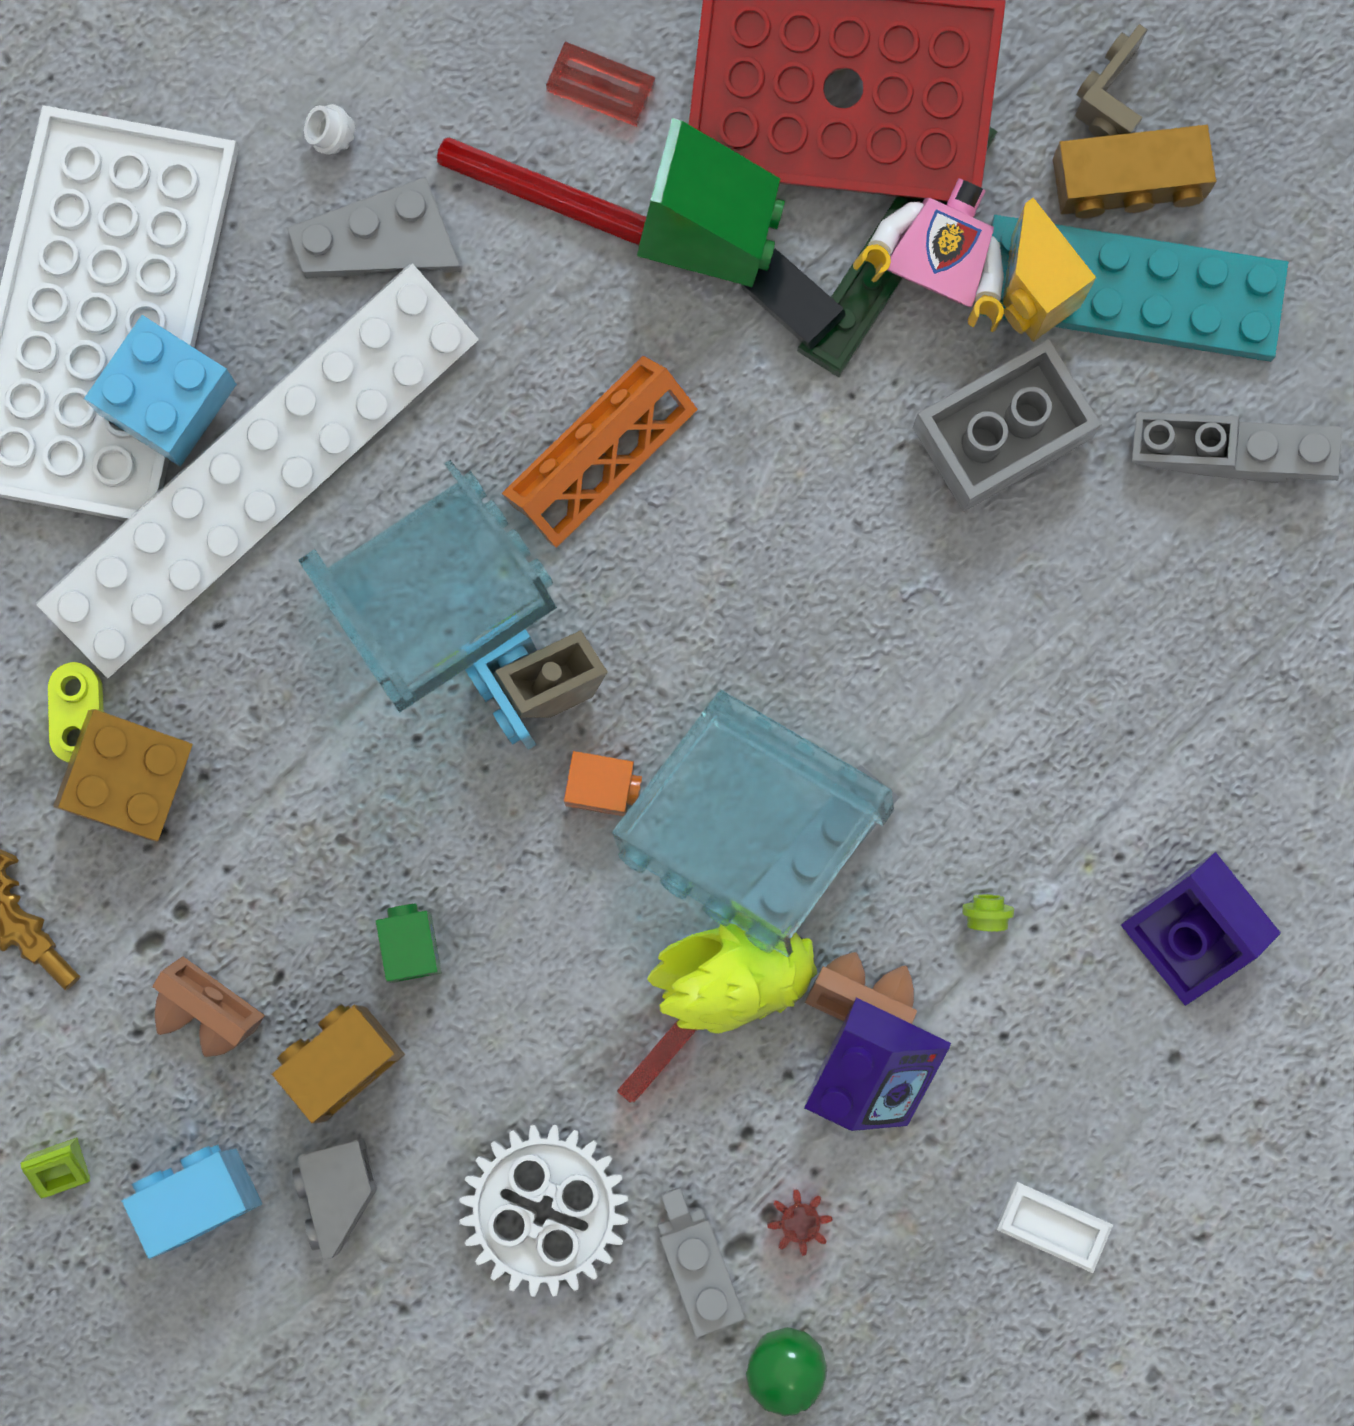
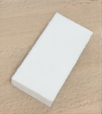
(1054, 1227)

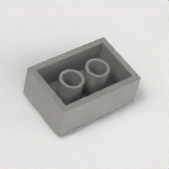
(1006, 425)

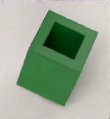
(408, 944)

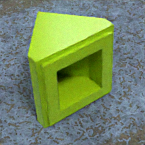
(56, 1168)

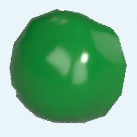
(786, 1371)

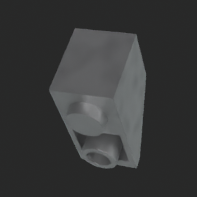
(337, 1190)

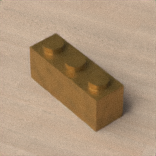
(1134, 171)

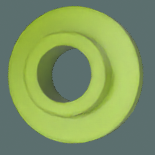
(988, 913)

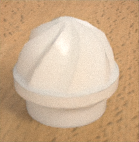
(329, 129)

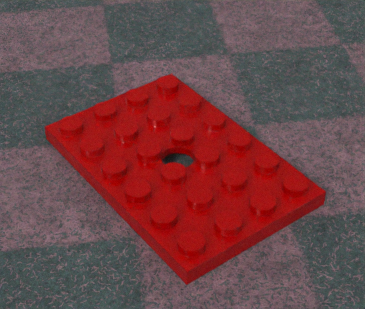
(922, 102)

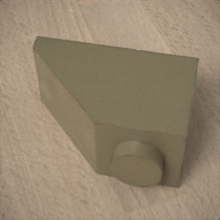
(552, 678)

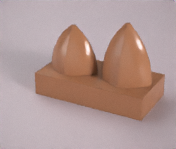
(845, 980)
(192, 993)

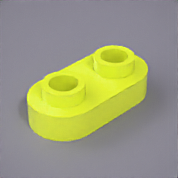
(70, 711)

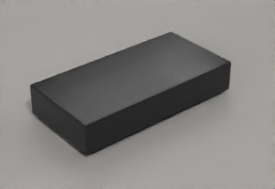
(795, 300)

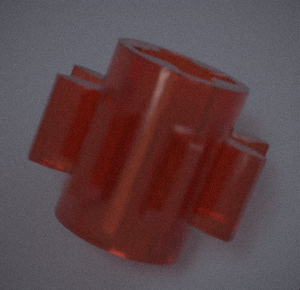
(811, 1230)

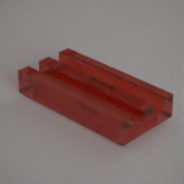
(592, 100)
(655, 1062)

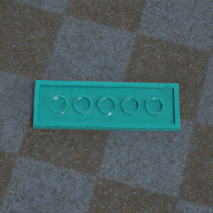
(1172, 292)

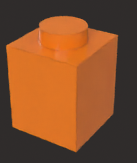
(601, 784)

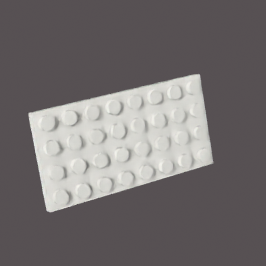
(104, 231)

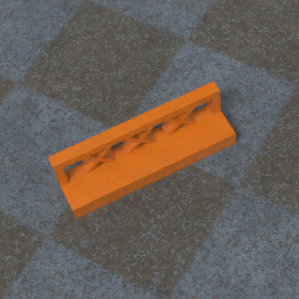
(589, 438)

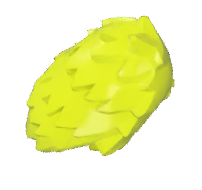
(726, 981)

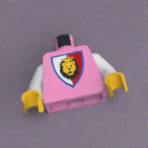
(943, 251)

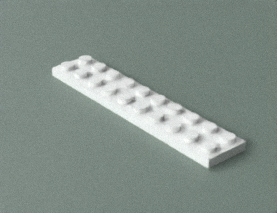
(257, 471)

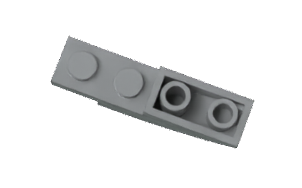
(1236, 449)

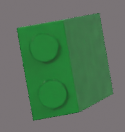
(710, 209)

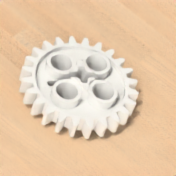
(526, 1255)

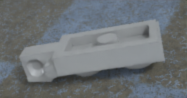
(698, 1267)

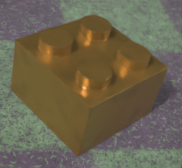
(123, 775)
(337, 1062)

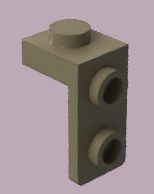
(1098, 108)

